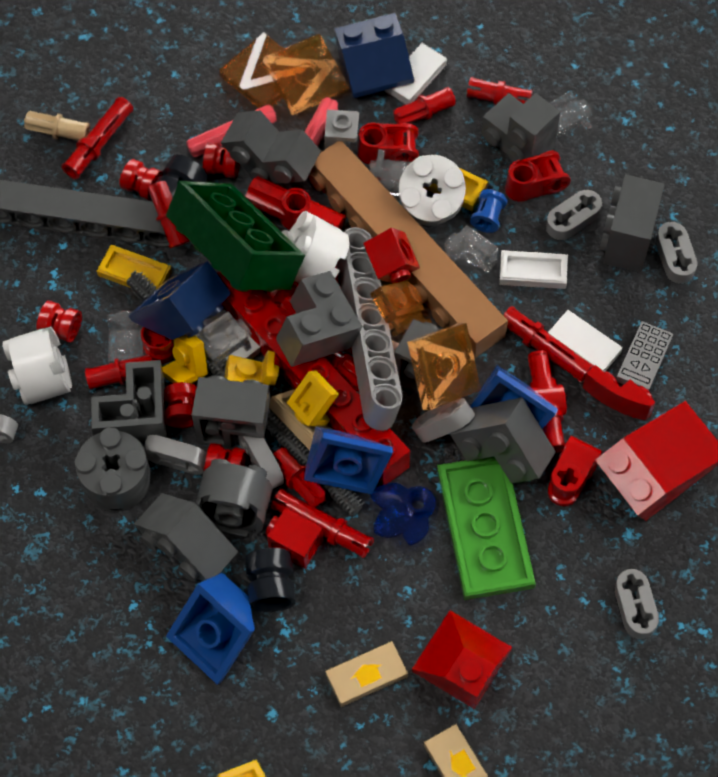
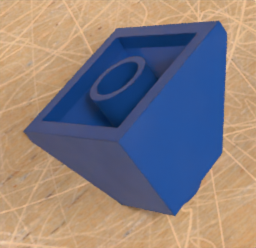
(213, 626)

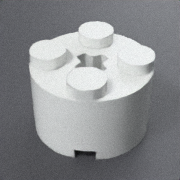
(428, 171)
(320, 243)
(38, 366)

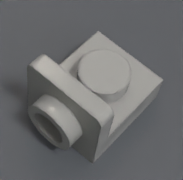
(341, 126)

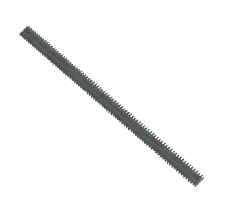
(276, 427)

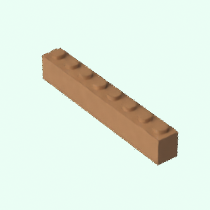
(439, 280)

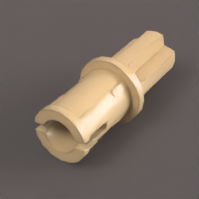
(56, 126)

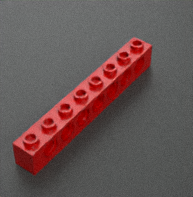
(346, 412)

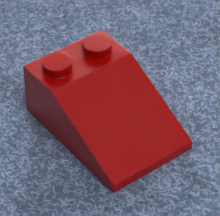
(661, 460)

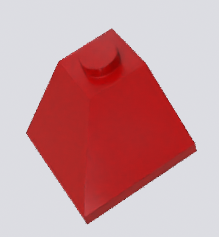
(462, 659)

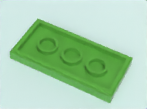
(485, 528)

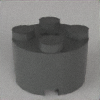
(97, 469)
(234, 497)

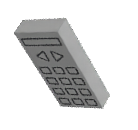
(645, 355)

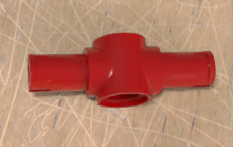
(547, 387)

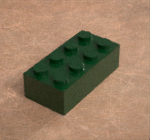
(234, 236)

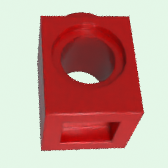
(391, 256)
(295, 535)

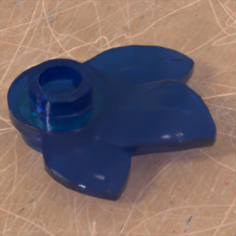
(398, 514)

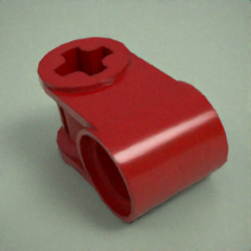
(388, 138)
(541, 177)
(573, 468)

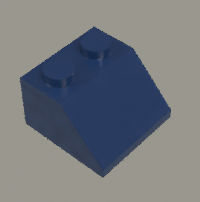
(374, 55)
(183, 303)

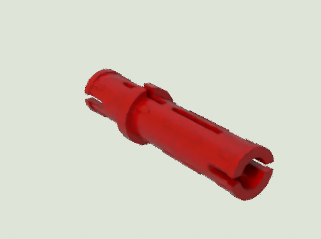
(89, 147)
(537, 337)
(333, 529)

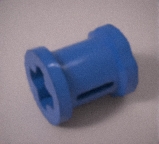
(488, 211)

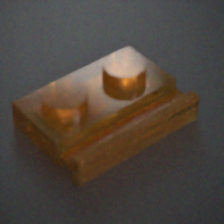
(399, 305)

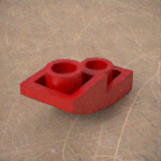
(628, 399)

